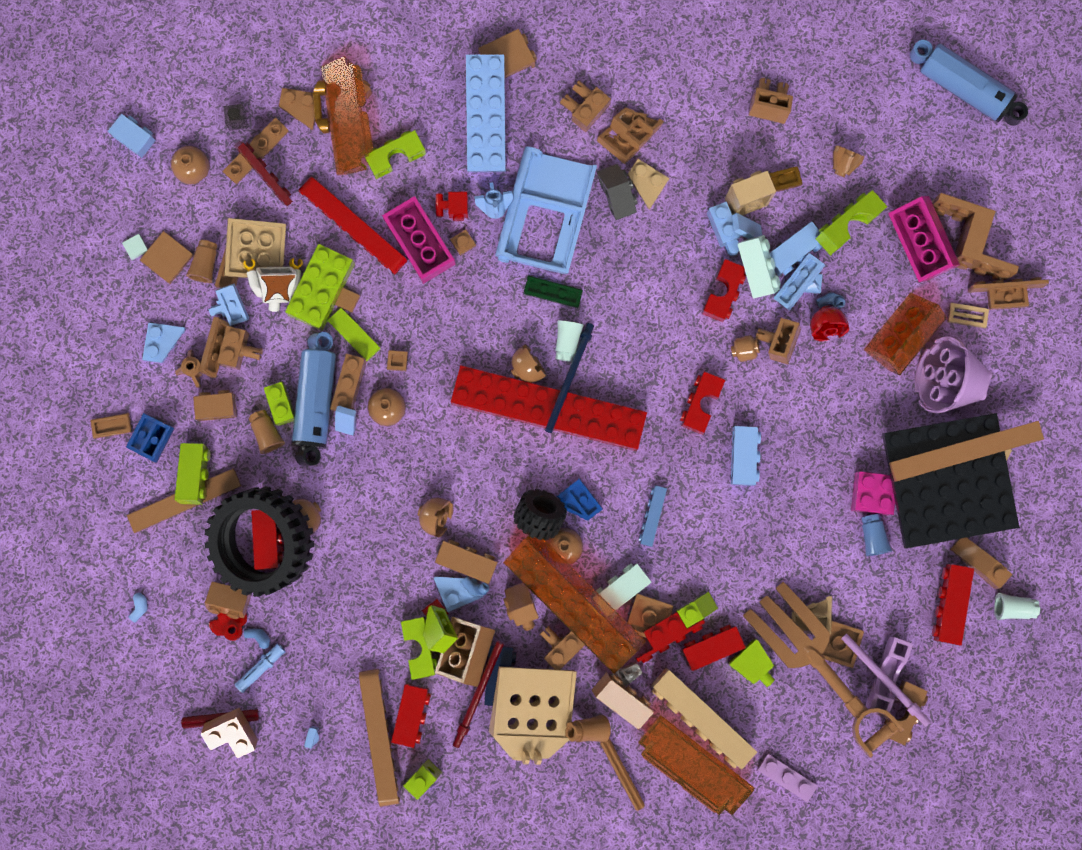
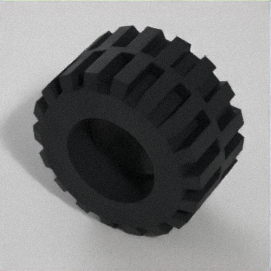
(540, 514)

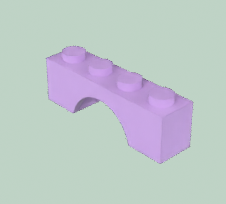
(892, 662)

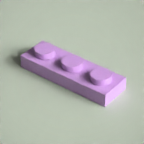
(787, 777)

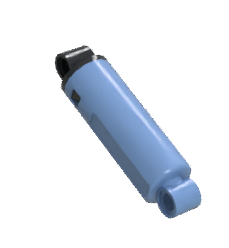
(968, 82)
(313, 399)

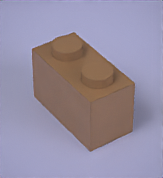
(215, 406)
(227, 601)

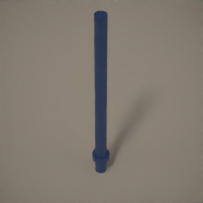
(585, 337)

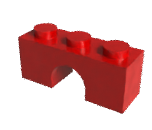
(719, 306)
(707, 386)

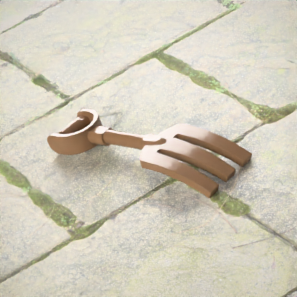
(811, 653)

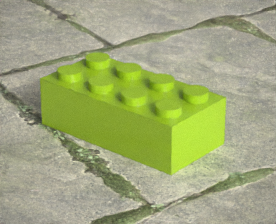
(320, 287)

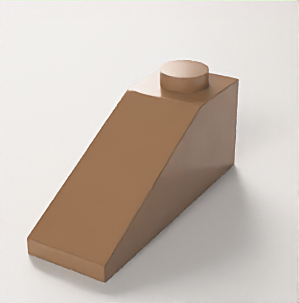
(984, 564)

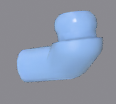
(140, 607)

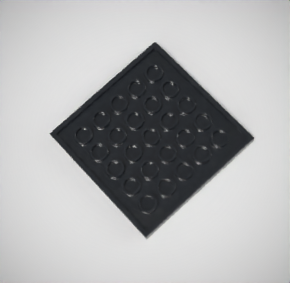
(953, 500)

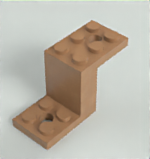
(973, 237)

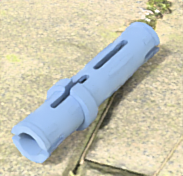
(267, 661)

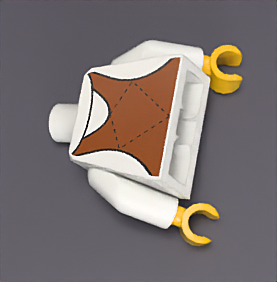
(274, 284)

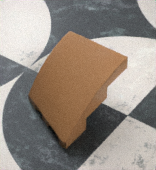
(632, 133)

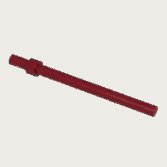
(464, 727)

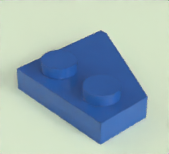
(580, 500)

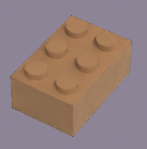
(468, 654)

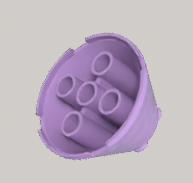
(950, 376)

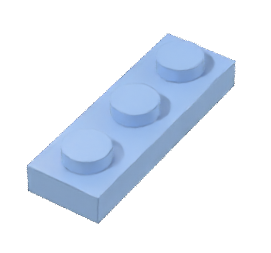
(799, 281)

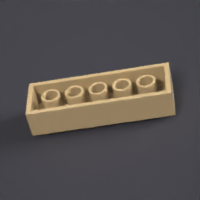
(706, 721)

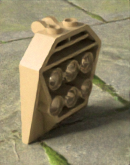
(537, 740)

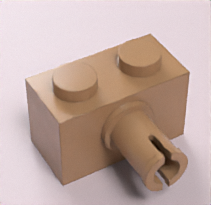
(781, 341)
(235, 348)
(520, 606)
(562, 648)

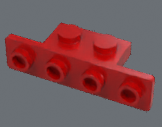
(665, 633)

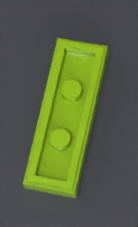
(354, 334)

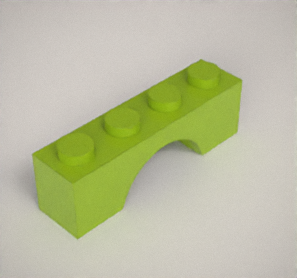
(837, 234)

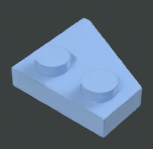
(160, 341)
(454, 593)

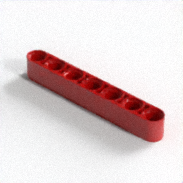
(353, 225)

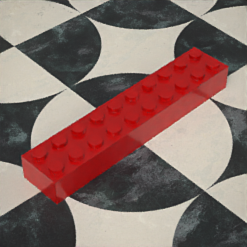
(535, 403)

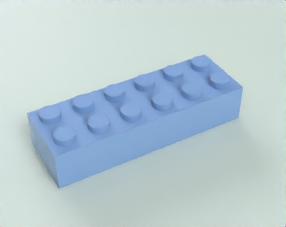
(485, 113)

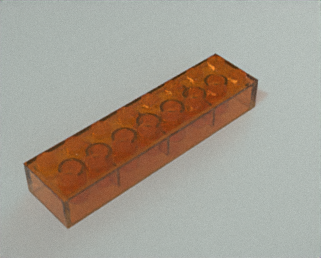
(574, 602)

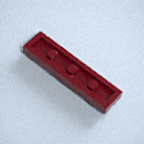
(259, 167)

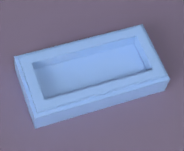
(745, 226)
(345, 420)

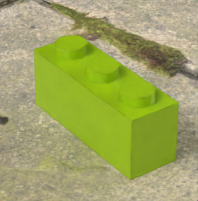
(192, 473)

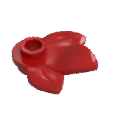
(223, 624)

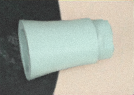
(567, 340)
(1015, 607)

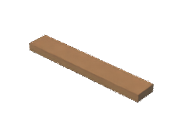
(169, 507)

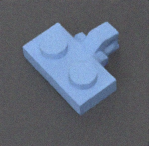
(229, 305)

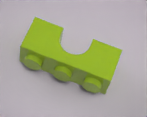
(407, 144)
(424, 664)

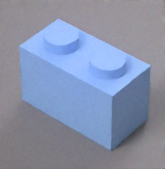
(131, 135)

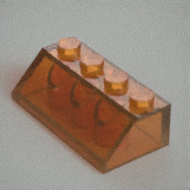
(905, 333)

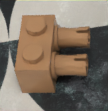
(770, 104)
(588, 112)

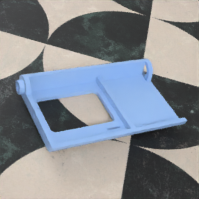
(551, 185)

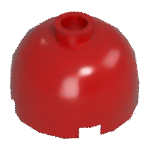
(828, 322)

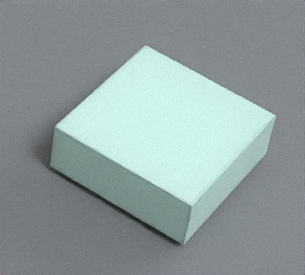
(135, 247)

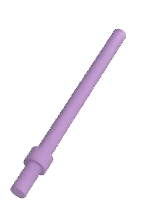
(912, 707)

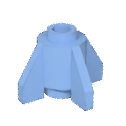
(494, 203)

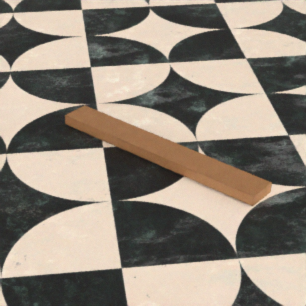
(966, 451)

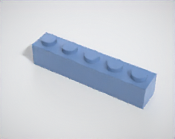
(652, 516)

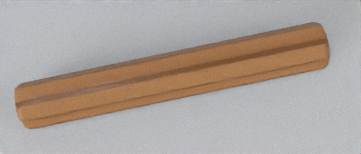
(622, 775)

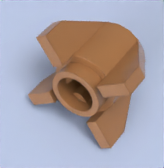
(845, 161)
(187, 364)

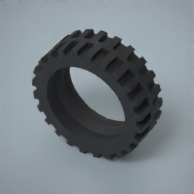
(227, 556)

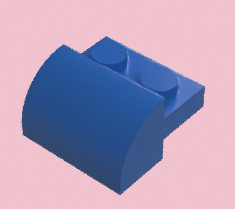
(150, 438)

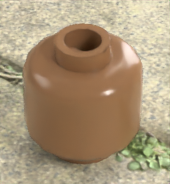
(745, 348)

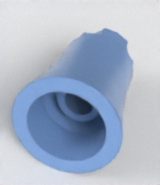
(875, 536)

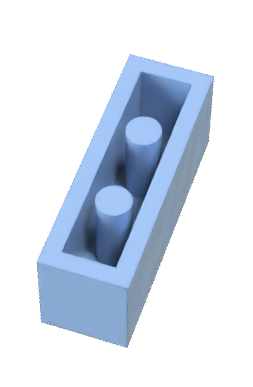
(796, 249)
(745, 456)

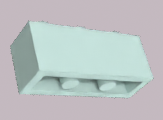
(759, 266)
(624, 587)

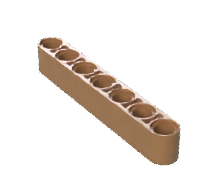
(378, 737)

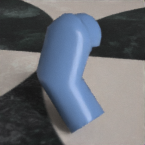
(475, 589)
(259, 635)

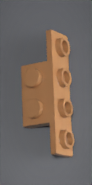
(262, 146)
(1008, 294)

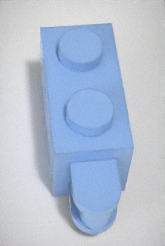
(722, 224)

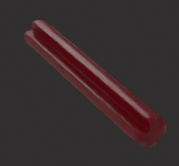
(200, 720)

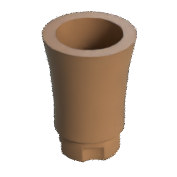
(203, 262)
(265, 432)
(589, 729)

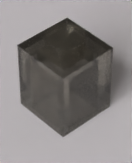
(235, 117)

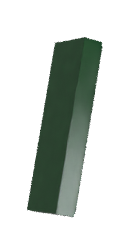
(553, 292)

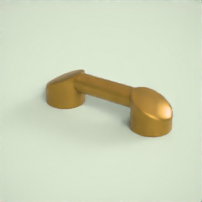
(320, 90)

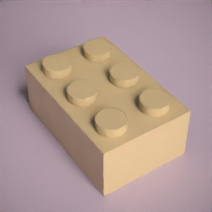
(750, 193)

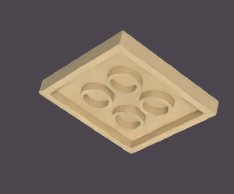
(254, 241)

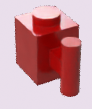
(456, 205)

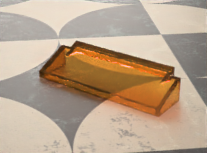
(347, 121)
(693, 767)

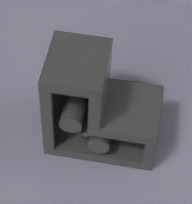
(618, 191)

